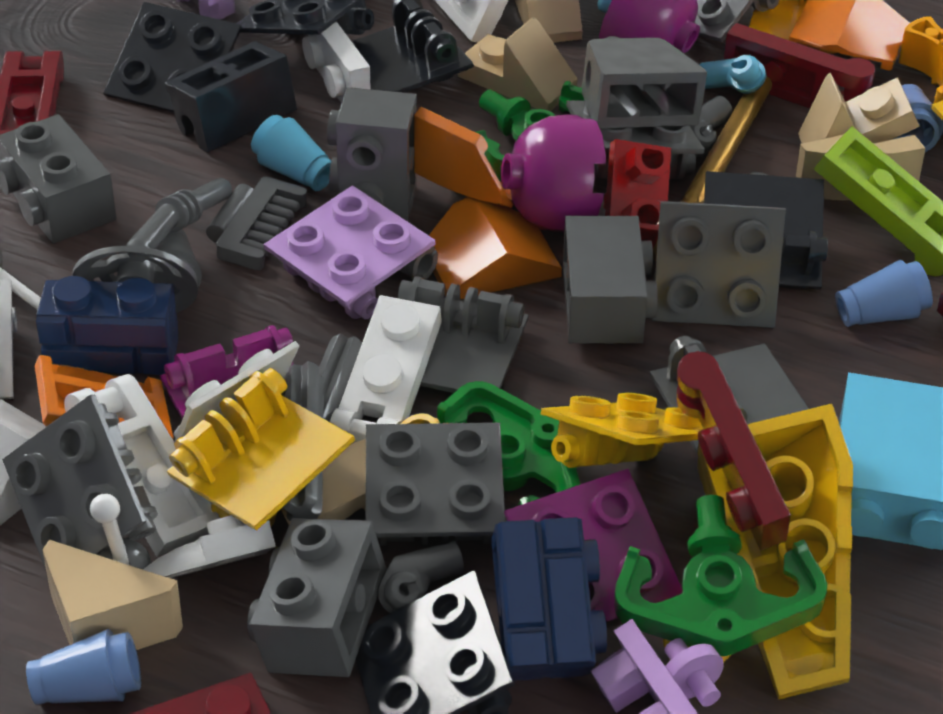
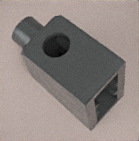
(630, 83)

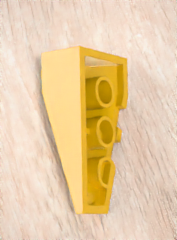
(816, 483)

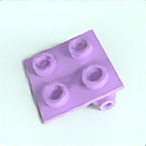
(349, 249)

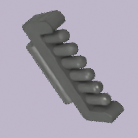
(252, 219)

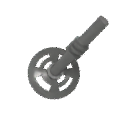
(140, 254)

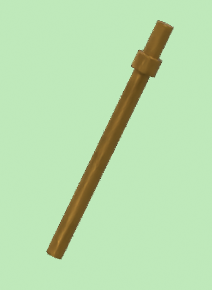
(726, 143)

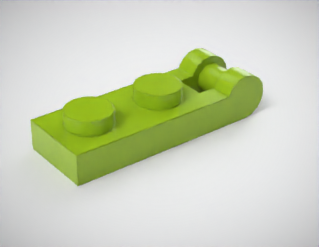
(887, 196)

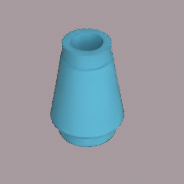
(291, 152)

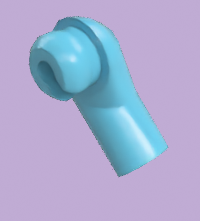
(741, 73)

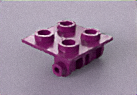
(616, 519)

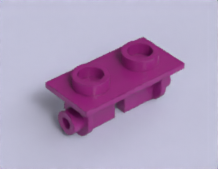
(207, 364)

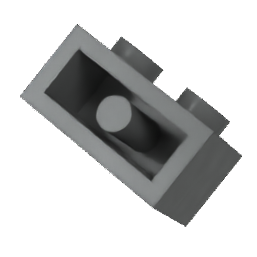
(375, 147)
(55, 179)
(607, 280)
(318, 597)

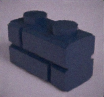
(108, 324)
(546, 599)

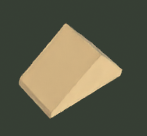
(107, 594)

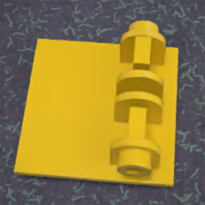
(625, 431)
(257, 451)

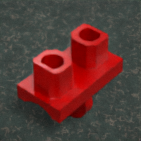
(638, 184)

